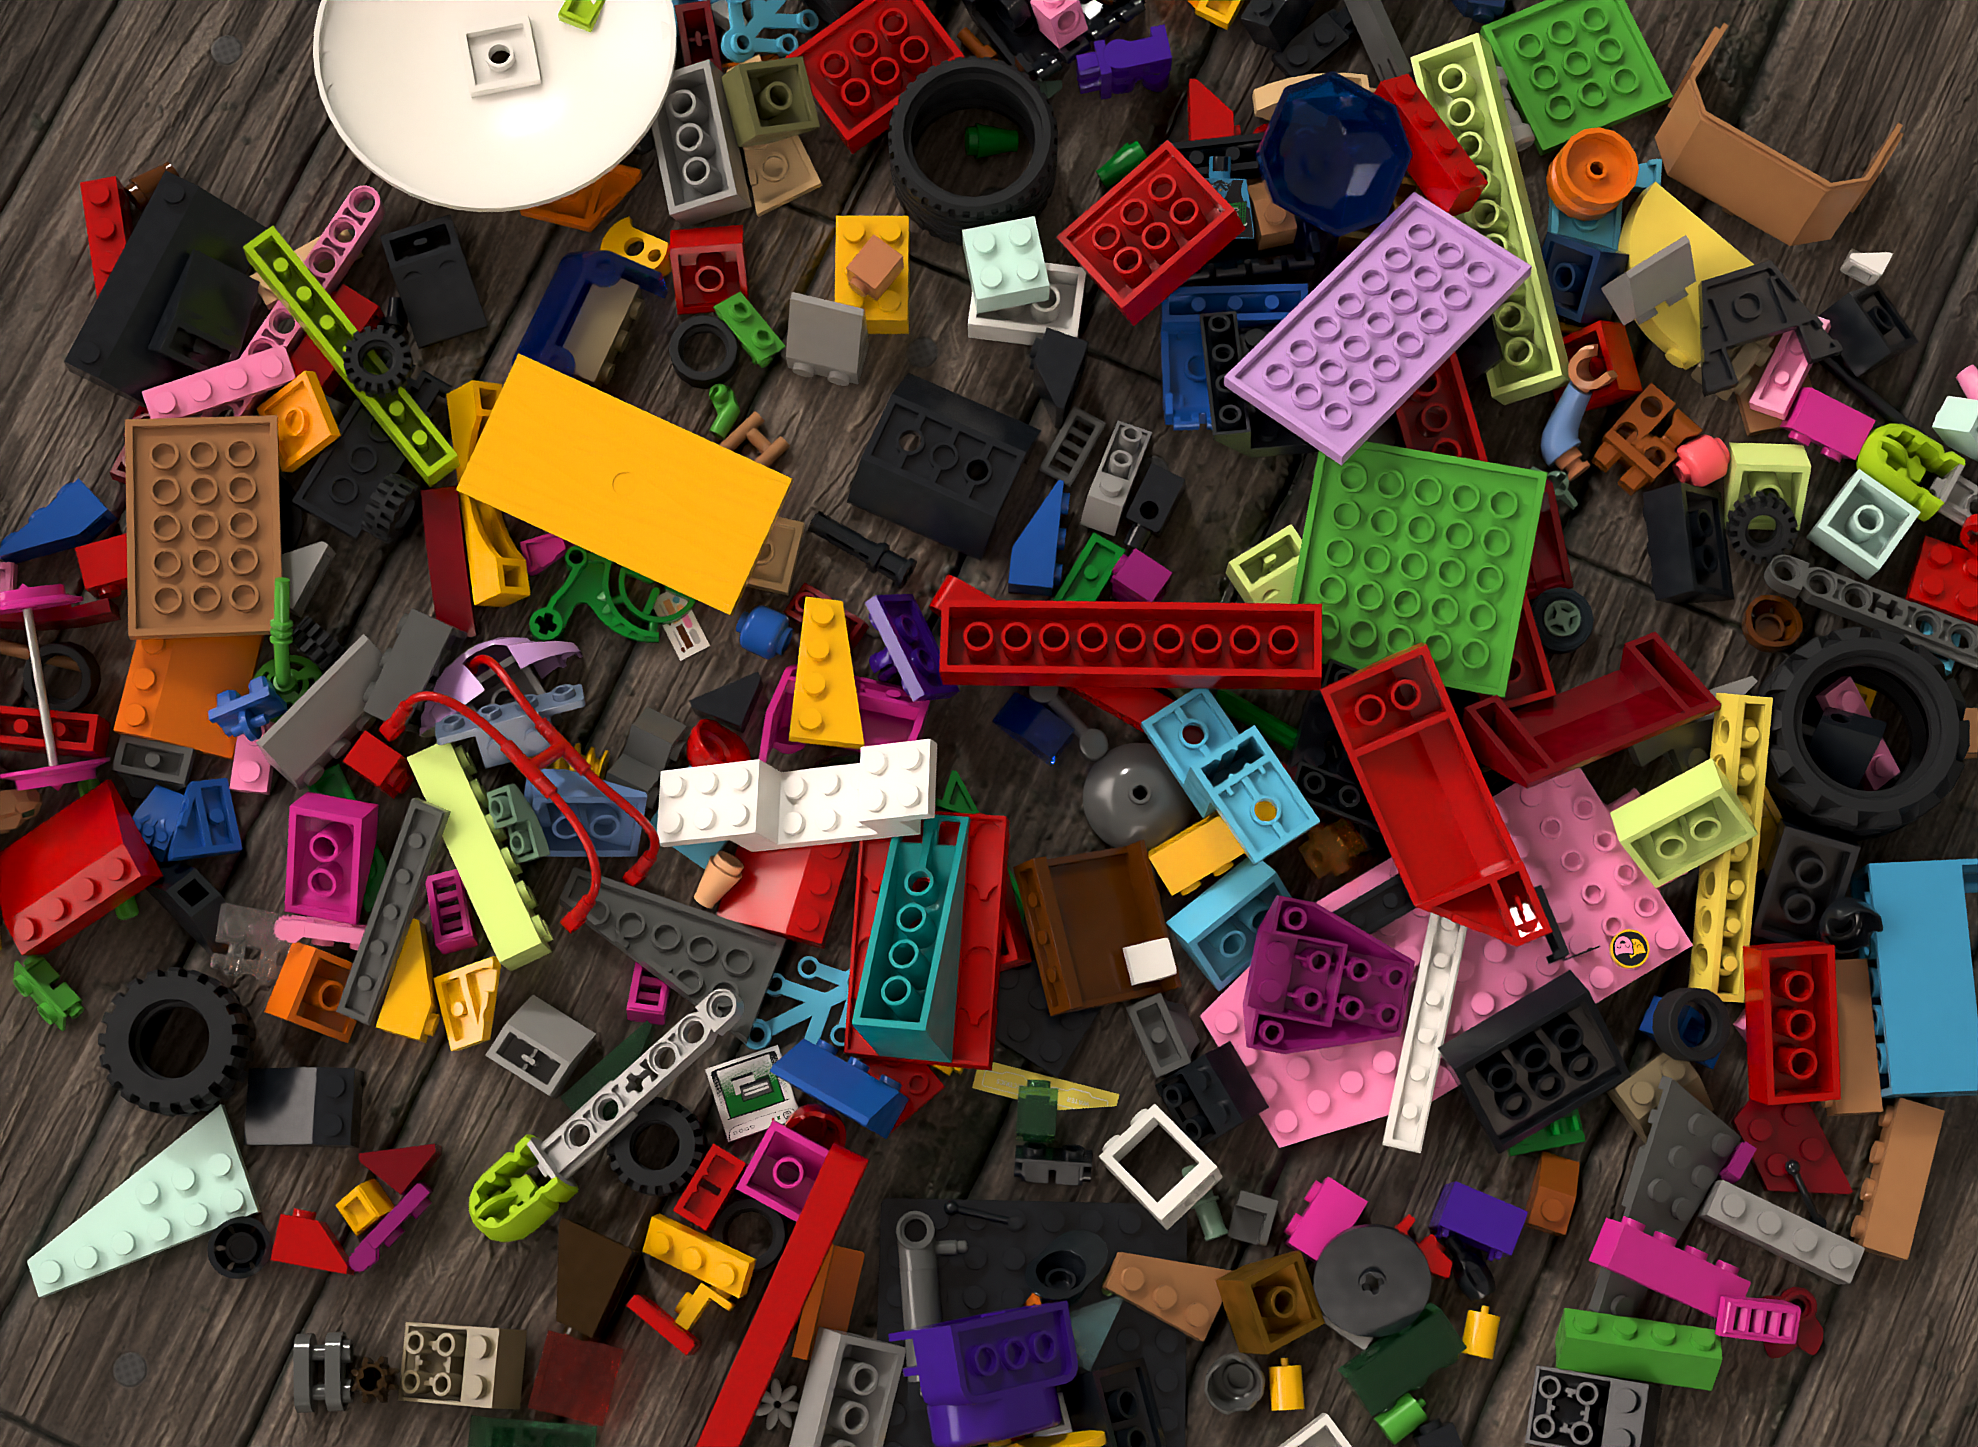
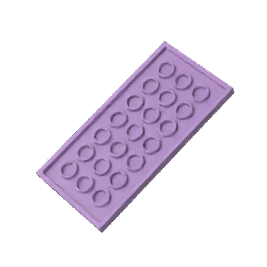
(1377, 327)

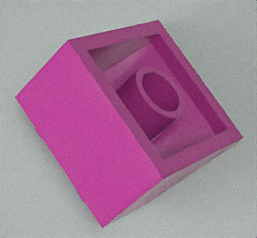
(783, 1170)

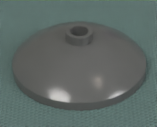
(1122, 818)

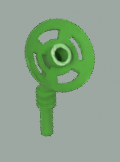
(279, 668)

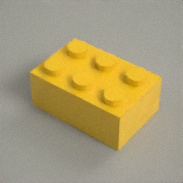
(891, 310)

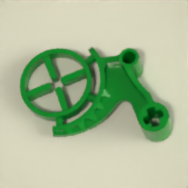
(590, 585)

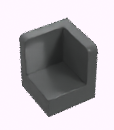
(1252, 1218)

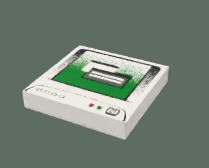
(750, 1094)

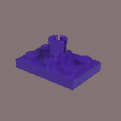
(908, 647)

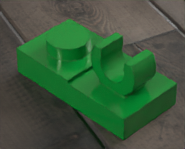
(1560, 1133)

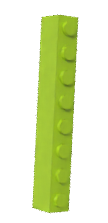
(330, 332)

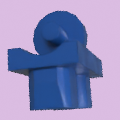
(249, 712)

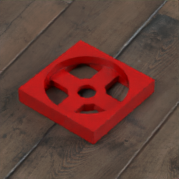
(664, 1324)

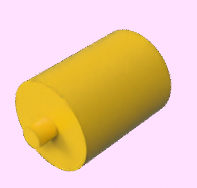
(1480, 1333)
(1286, 1386)

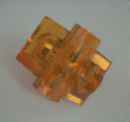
(1332, 848)

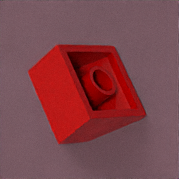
(707, 267)
(1613, 354)

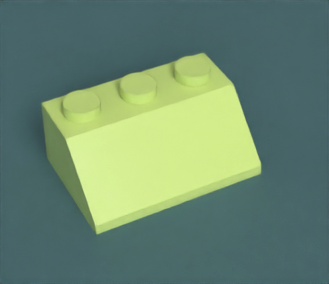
(1683, 823)

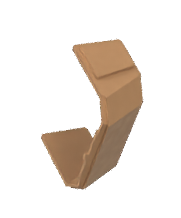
(1750, 176)

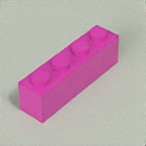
(1666, 1269)

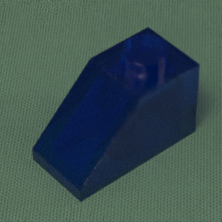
(1034, 727)

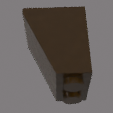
(589, 1279)

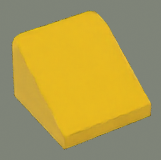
(365, 1206)

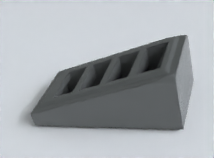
(1087, 419)

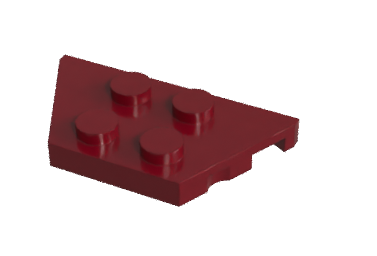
(1788, 1134)

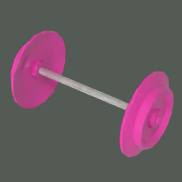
(55, 775)

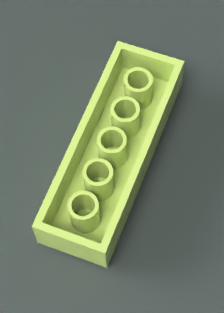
(480, 857)

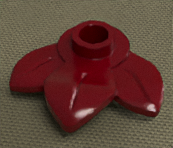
(1809, 1332)

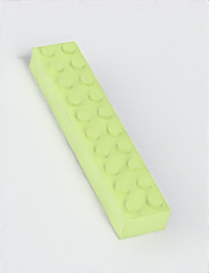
(1468, 97)

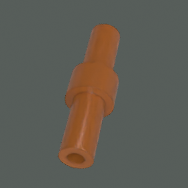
(975, 46)

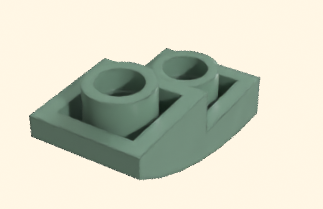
(513, 811)

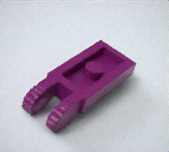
(390, 1228)

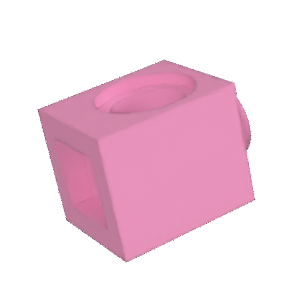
(1059, 20)

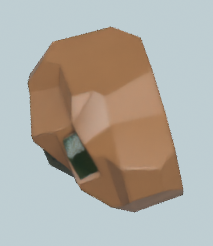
(18, 807)

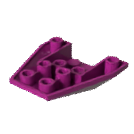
(1320, 997)

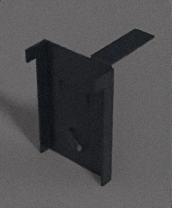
(1555, 938)

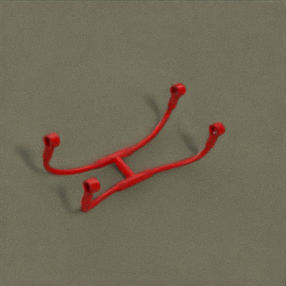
(532, 771)

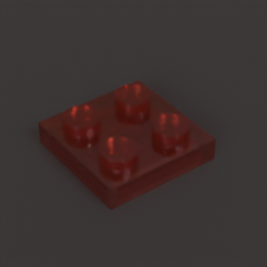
(576, 1378)

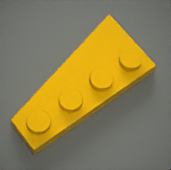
(825, 688)

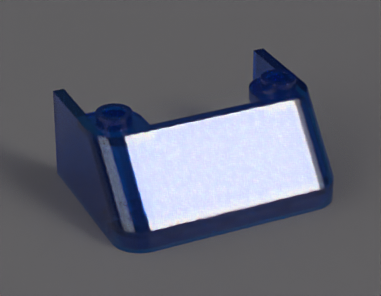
(566, 296)

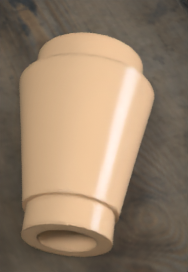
(718, 878)

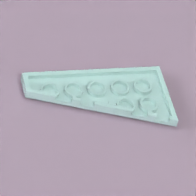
(164, 1204)

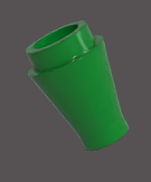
(989, 140)
(1121, 164)

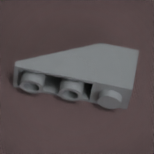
(1115, 478)

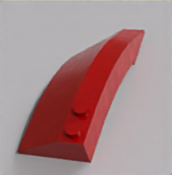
(1433, 797)

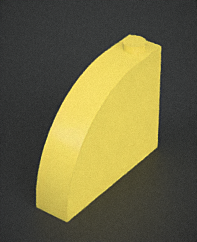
(1649, 227)

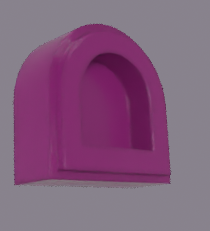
(1737, 1162)

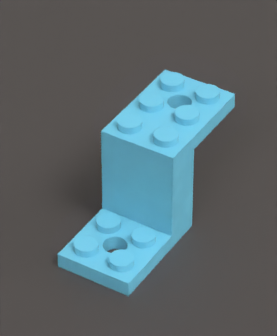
(1230, 774)

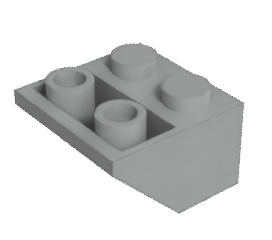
(541, 1046)

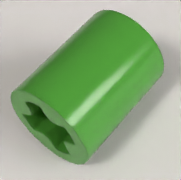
(1402, 1418)

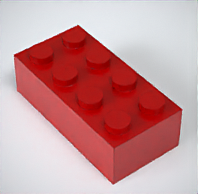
(1791, 1022)

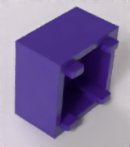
(1478, 1220)

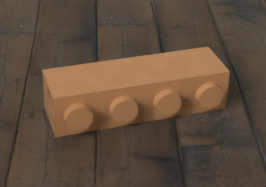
(1856, 1043)
(1897, 1178)

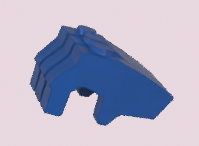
(157, 820)

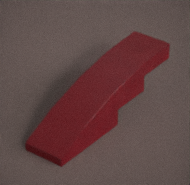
(448, 558)
(65, 616)

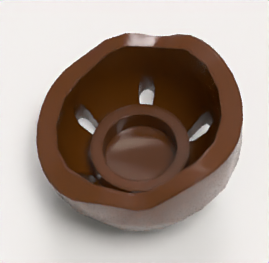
(1767, 629)

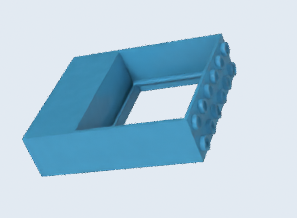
(1922, 976)

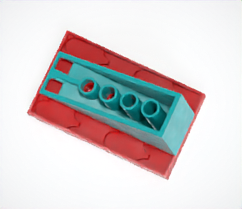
(929, 943)

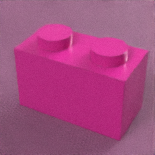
(1827, 424)
(1329, 1212)

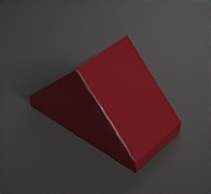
(698, 33)
(402, 1166)

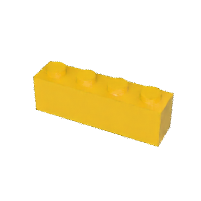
(1200, 851)

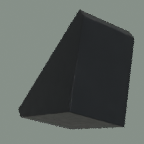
(731, 703)

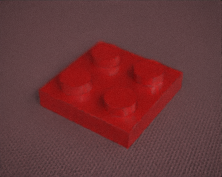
(1945, 580)

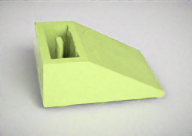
(1267, 569)

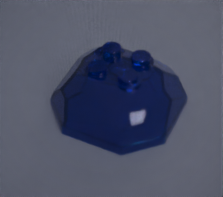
(1333, 154)

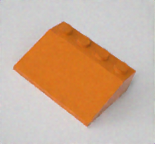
(176, 685)

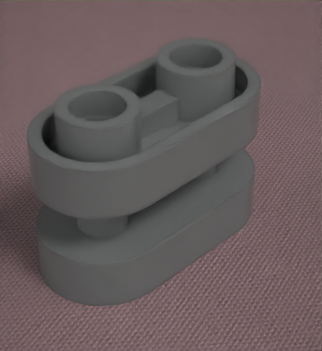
(336, 1391)

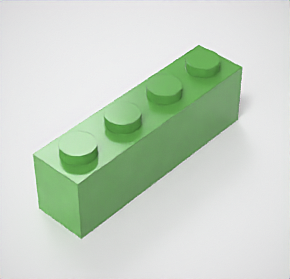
(1638, 1349)

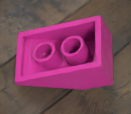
(329, 856)

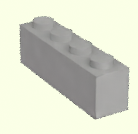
(1781, 1232)

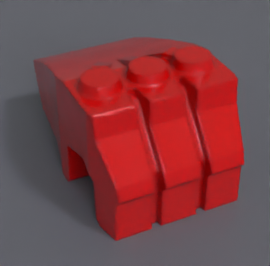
(1438, 1262)

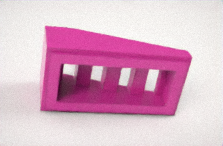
(455, 934)
(644, 1012)
(1781, 1321)

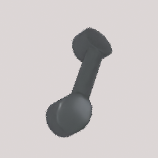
(1092, 742)

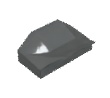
(150, 762)
(1163, 1033)

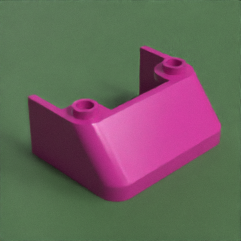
(884, 710)

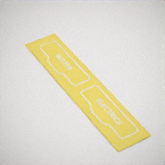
(1006, 1081)

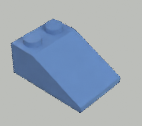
(608, 825)

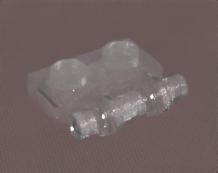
(251, 929)

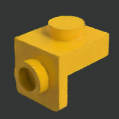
(692, 1306)

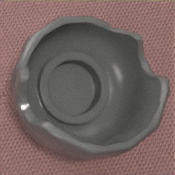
(1234, 1383)

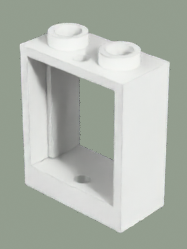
(1186, 1192)

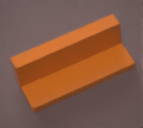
(830, 1298)

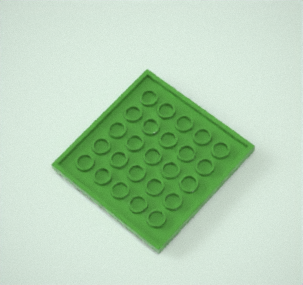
(1418, 553)

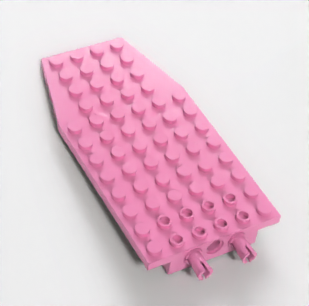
(1593, 893)

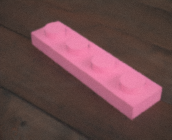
(221, 385)

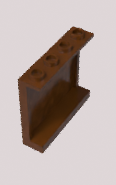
(1082, 917)

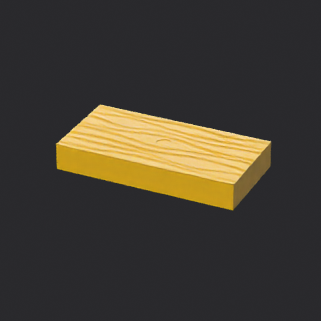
(625, 484)

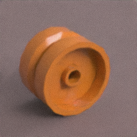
(1592, 174)

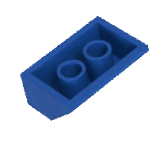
(843, 1085)

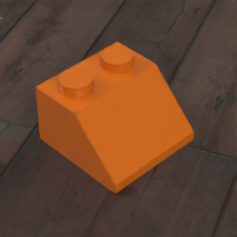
(311, 992)

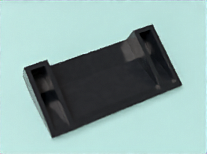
(131, 304)

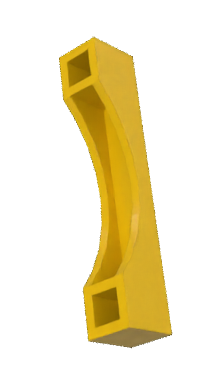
(494, 562)

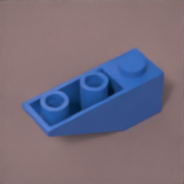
(65, 523)
(1034, 553)

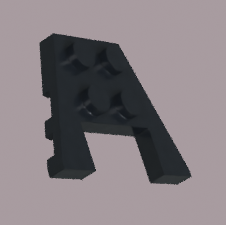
(1749, 308)

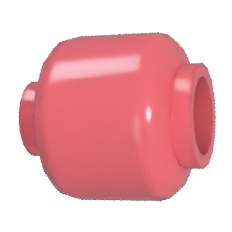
(1701, 461)

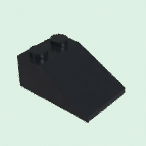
(304, 1107)

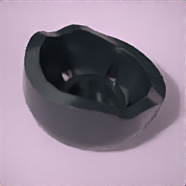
(240, 1247)

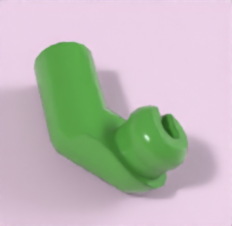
(726, 408)

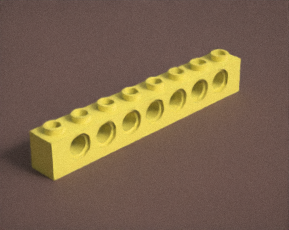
(1729, 879)

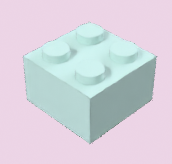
(1005, 264)
(1863, 524)

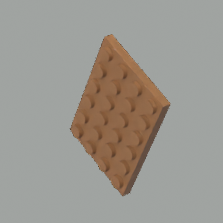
(202, 526)

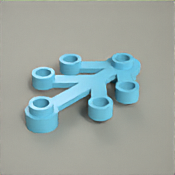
(763, 16)
(816, 1005)

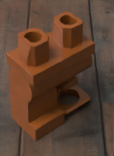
(1635, 446)

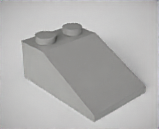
(826, 339)

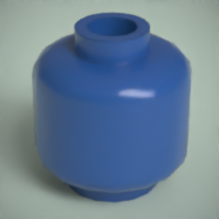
(764, 632)

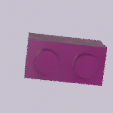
(1139, 579)

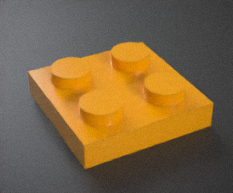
(303, 420)

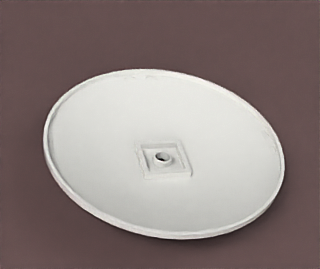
(451, 127)

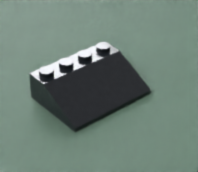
(1535, 1061)

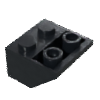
(1212, 1095)

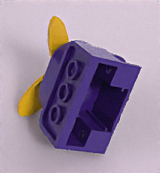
(997, 1377)

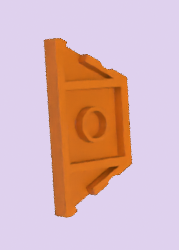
(591, 204)

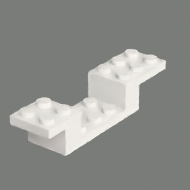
(800, 808)

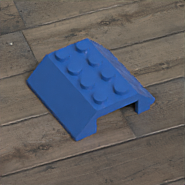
(1181, 341)

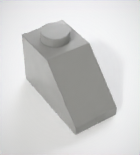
(305, 570)

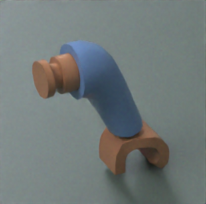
(1561, 432)

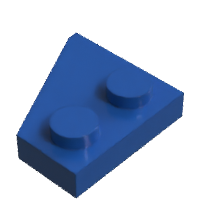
(205, 822)

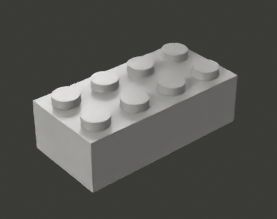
(699, 148)

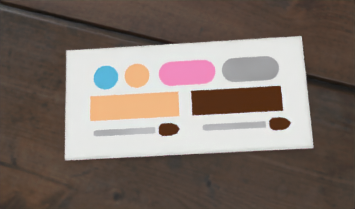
(685, 633)

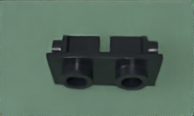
(1036, 1159)

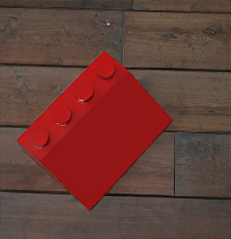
(867, 62)
(1151, 232)
(73, 871)
(789, 890)

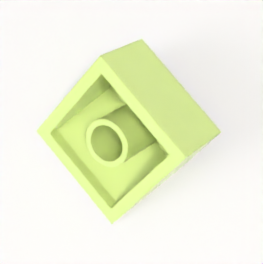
(1767, 468)

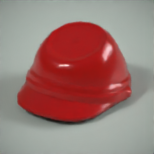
(714, 744)

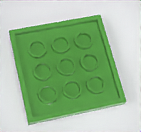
(1575, 67)

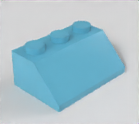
(1223, 921)

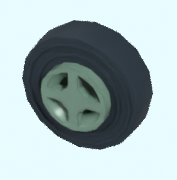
(1571, 613)

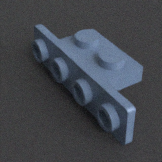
(511, 723)

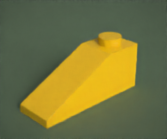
(411, 996)

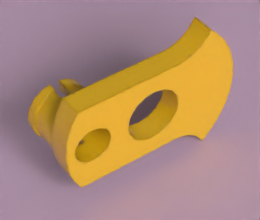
(655, 251)

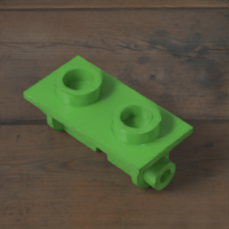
(750, 328)
(36, 981)

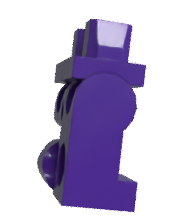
(1122, 63)

